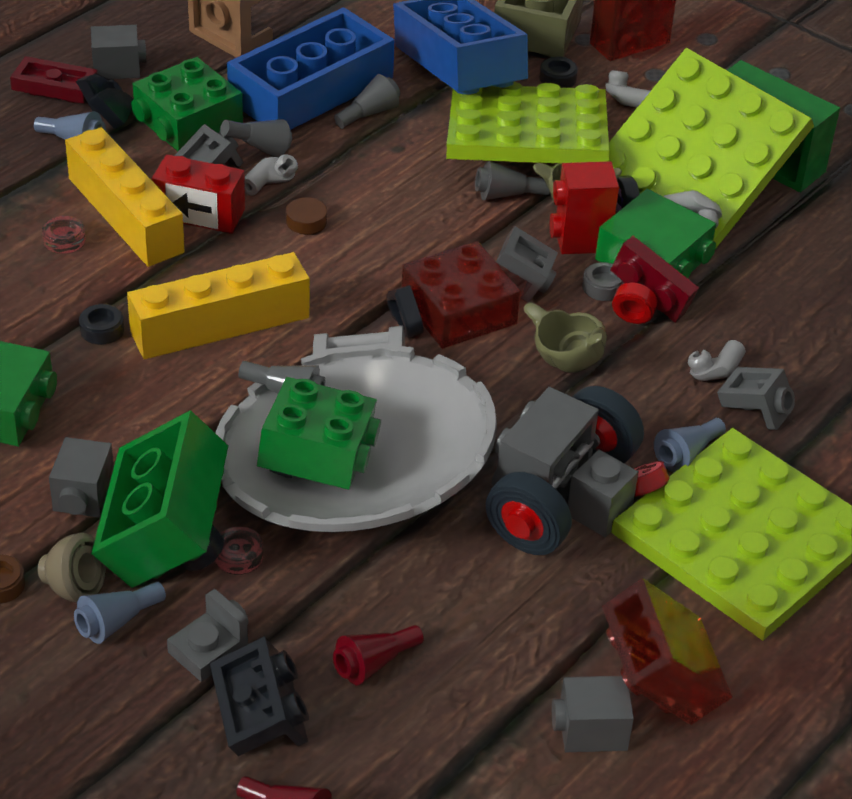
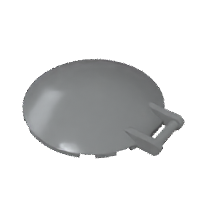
(428, 447)

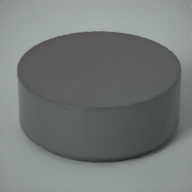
(600, 281)

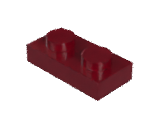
(49, 79)
(643, 266)

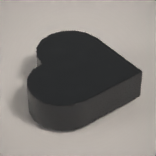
(405, 310)

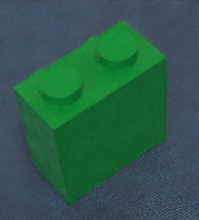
(184, 99)
(664, 227)
(24, 386)
(319, 433)

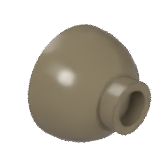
(72, 568)

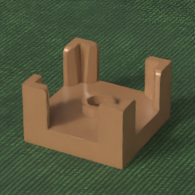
(227, 25)

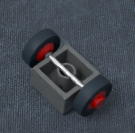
(542, 455)

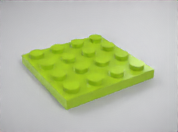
(529, 124)
(708, 136)
(743, 532)

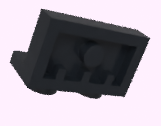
(258, 696)

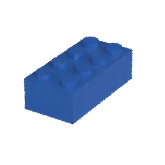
(461, 43)
(311, 68)

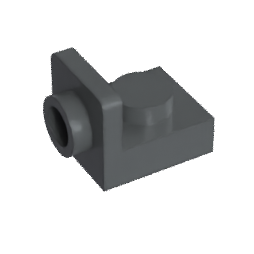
(211, 148)
(529, 260)
(759, 389)
(210, 636)

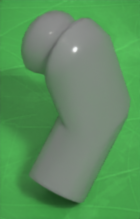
(624, 94)
(270, 171)
(697, 203)
(707, 368)

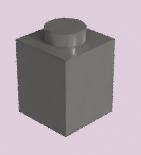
(117, 51)
(81, 477)
(601, 492)
(593, 714)

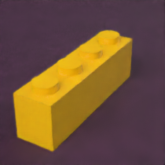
(125, 196)
(218, 305)

